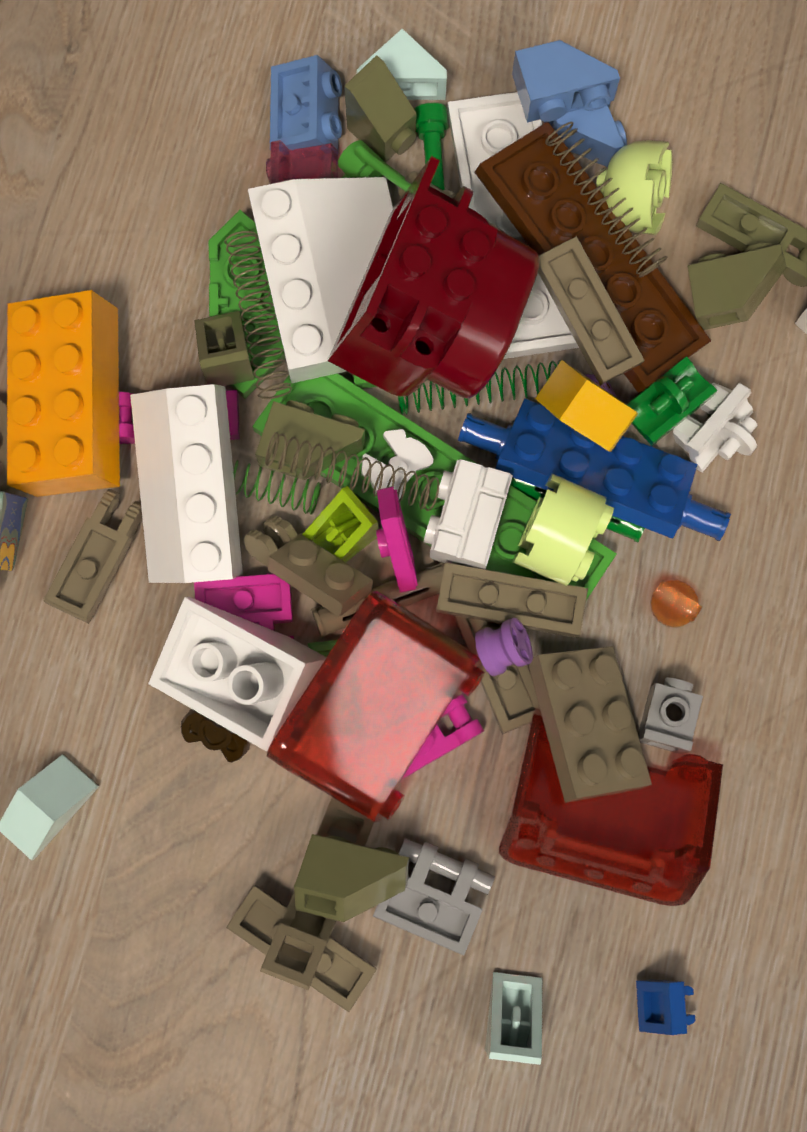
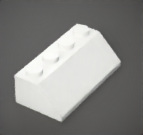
(187, 484)

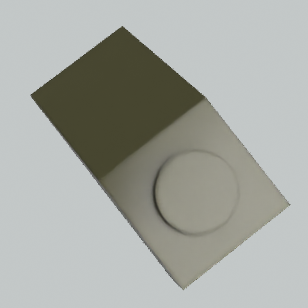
(379, 111)

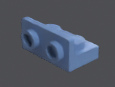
(305, 103)

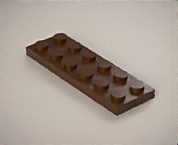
(550, 211)

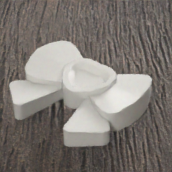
(409, 454)

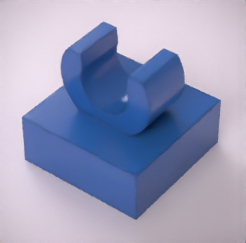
(663, 1006)

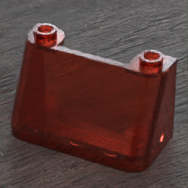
(374, 706)
(631, 842)

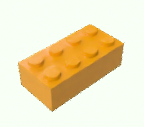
(63, 394)

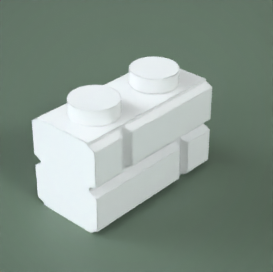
(469, 515)

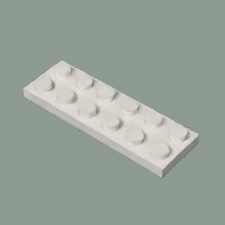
(479, 131)

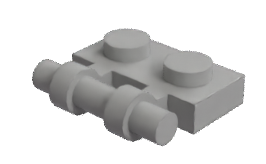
(433, 913)

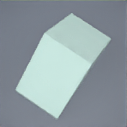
(413, 68)
(45, 805)
(515, 1019)

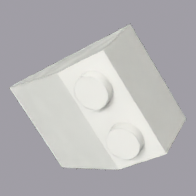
(234, 671)

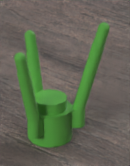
(361, 161)

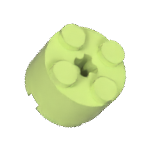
(562, 531)

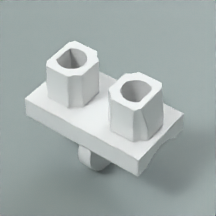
(724, 432)

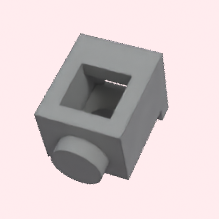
(658, 729)

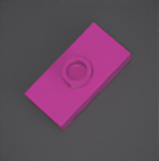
(394, 539)

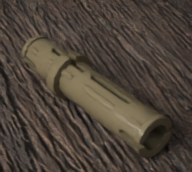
(429, 585)

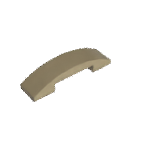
(304, 936)

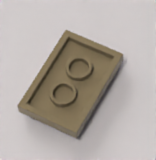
(589, 723)

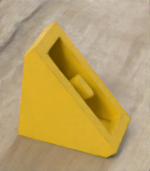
(586, 406)

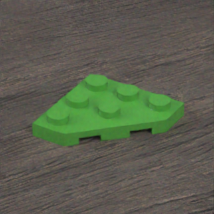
(223, 293)

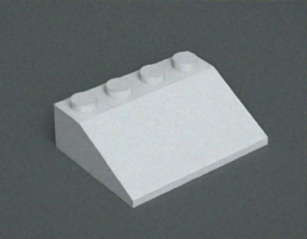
(315, 254)

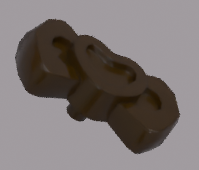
(197, 728)

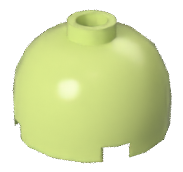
(644, 179)

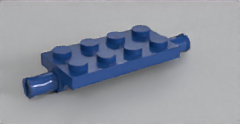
(636, 479)

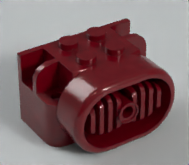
(436, 296)

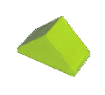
(343, 526)

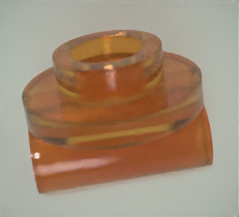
(674, 603)

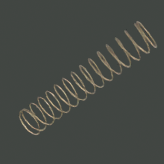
(655, 264)
(285, 385)
(328, 480)

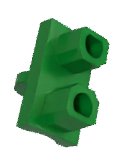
(670, 401)

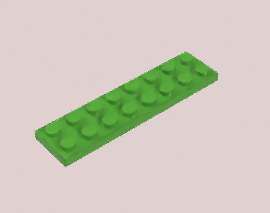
(339, 396)

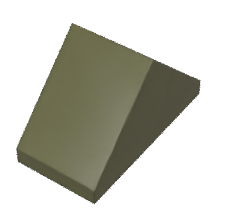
(223, 349)

